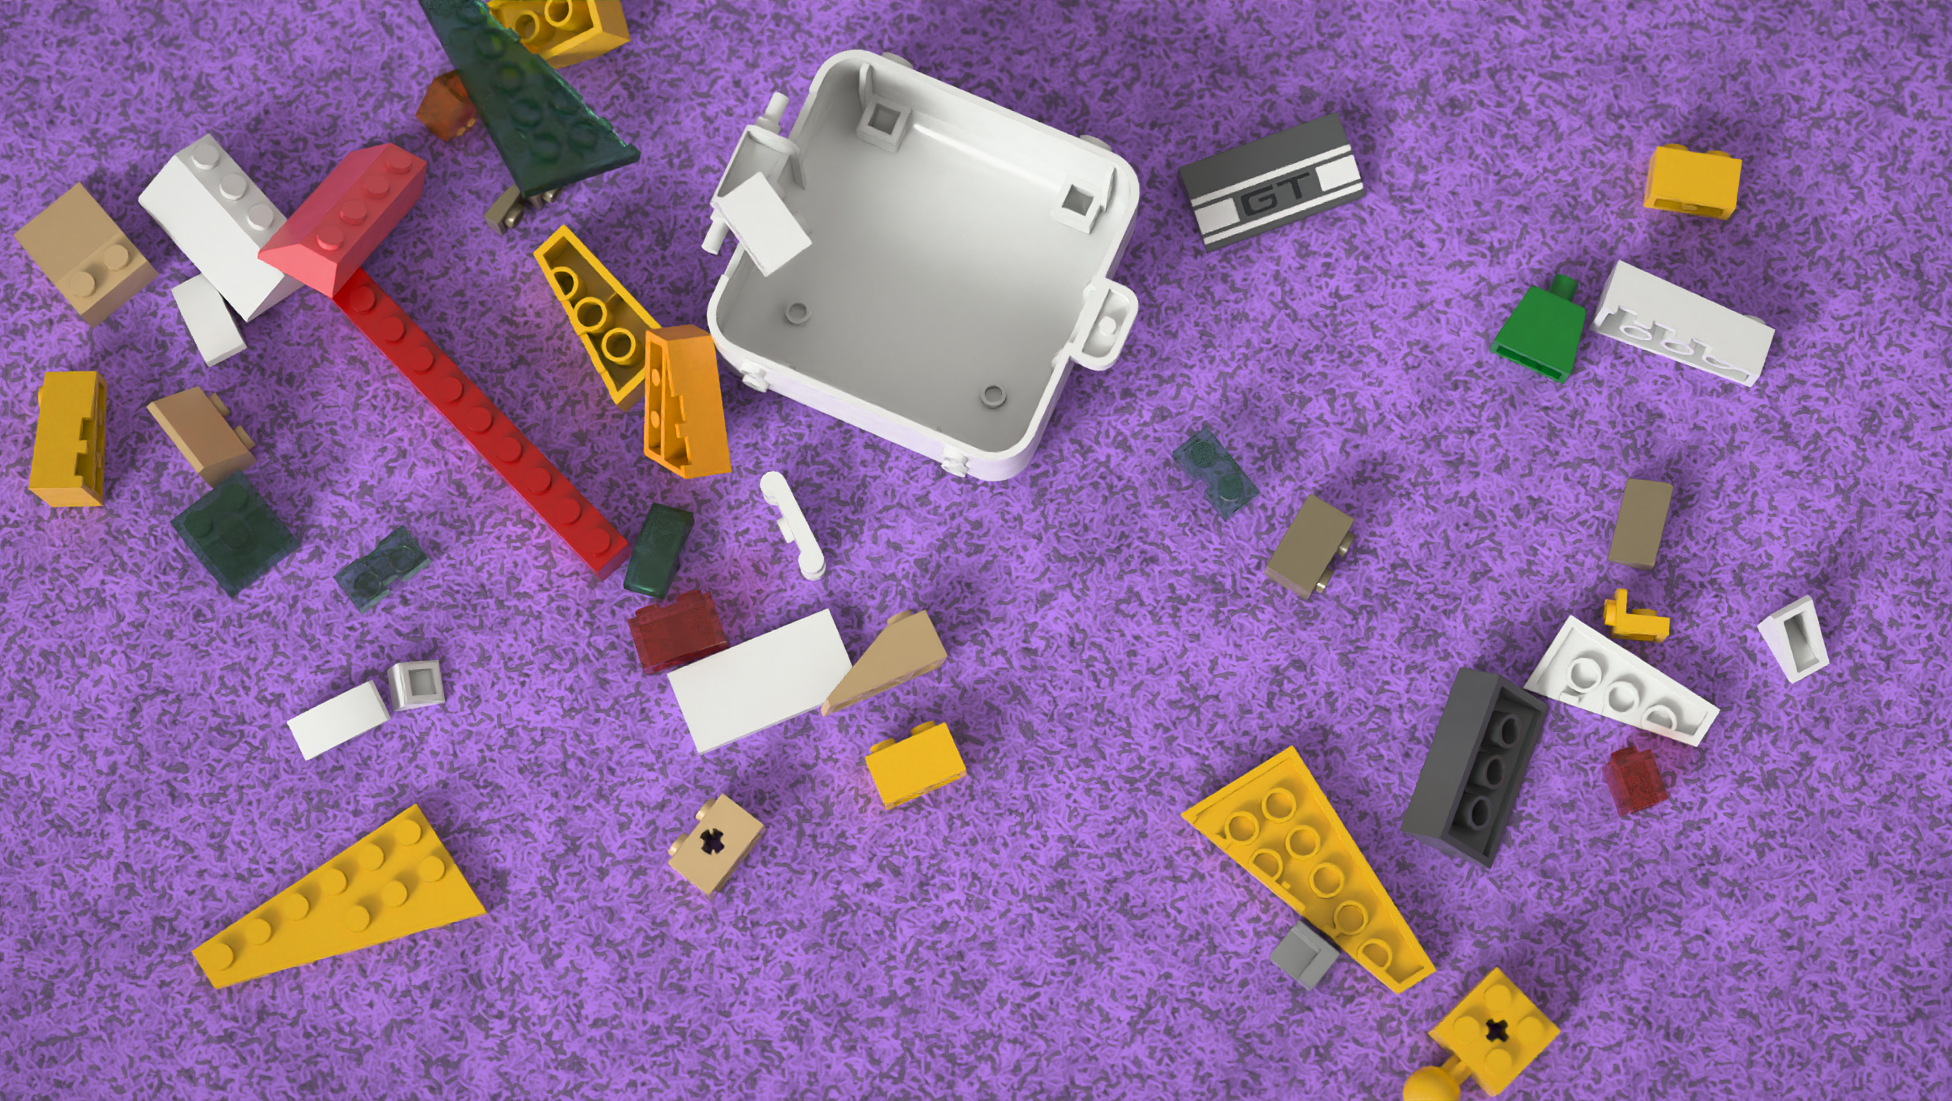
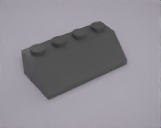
(1475, 766)

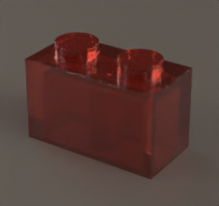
(677, 632)

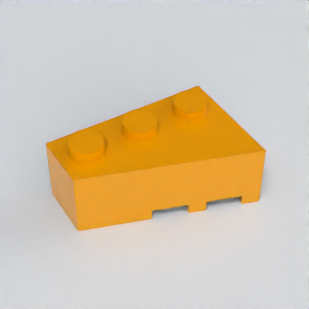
(684, 403)

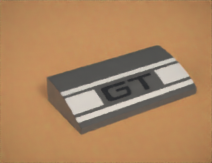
(1271, 182)

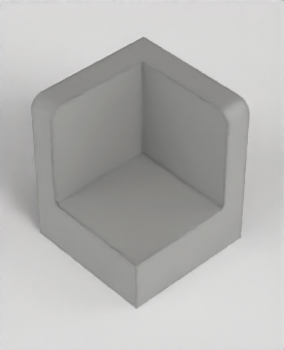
(1304, 955)

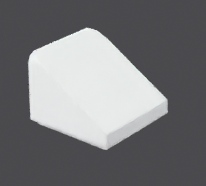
(415, 684)

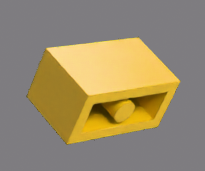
(1692, 181)
(915, 764)

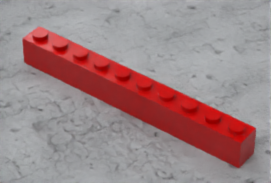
(482, 425)

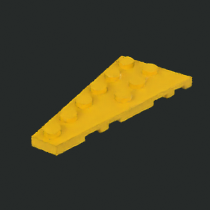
(1298, 848)
(367, 895)

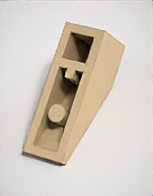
(899, 654)

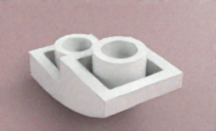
(208, 319)
(339, 720)

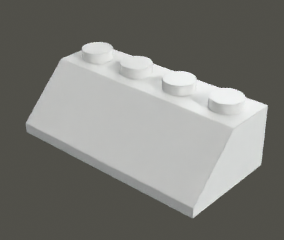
(220, 224)

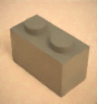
(1309, 547)

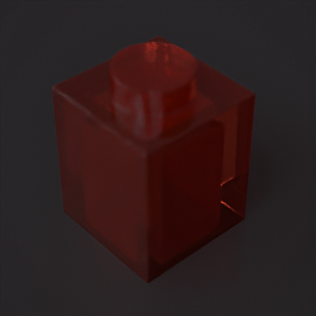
(1634, 780)

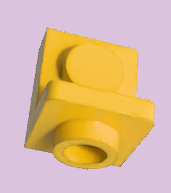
(1638, 626)

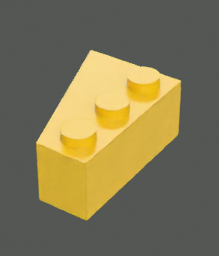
(70, 439)

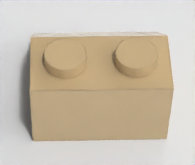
(203, 434)

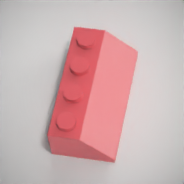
(347, 217)

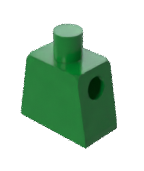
(1544, 330)

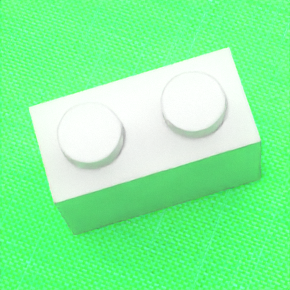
(764, 222)

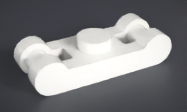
(794, 525)

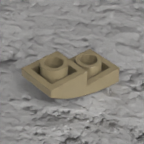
(511, 209)

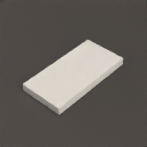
(761, 681)

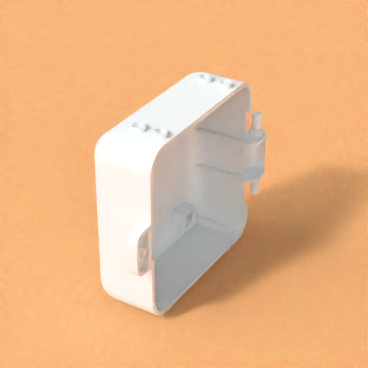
(941, 266)

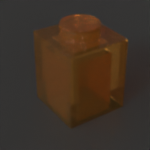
(447, 107)

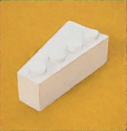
(1681, 325)

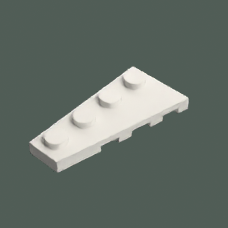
(1612, 682)

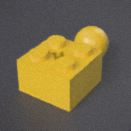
(1464, 1038)

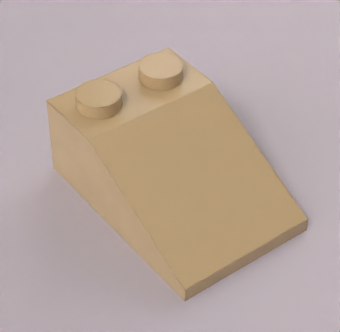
(86, 255)

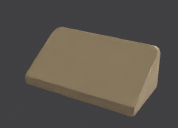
(1640, 523)

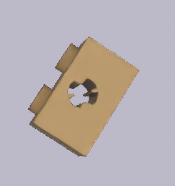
(739, 836)

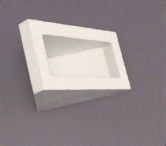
(1796, 639)

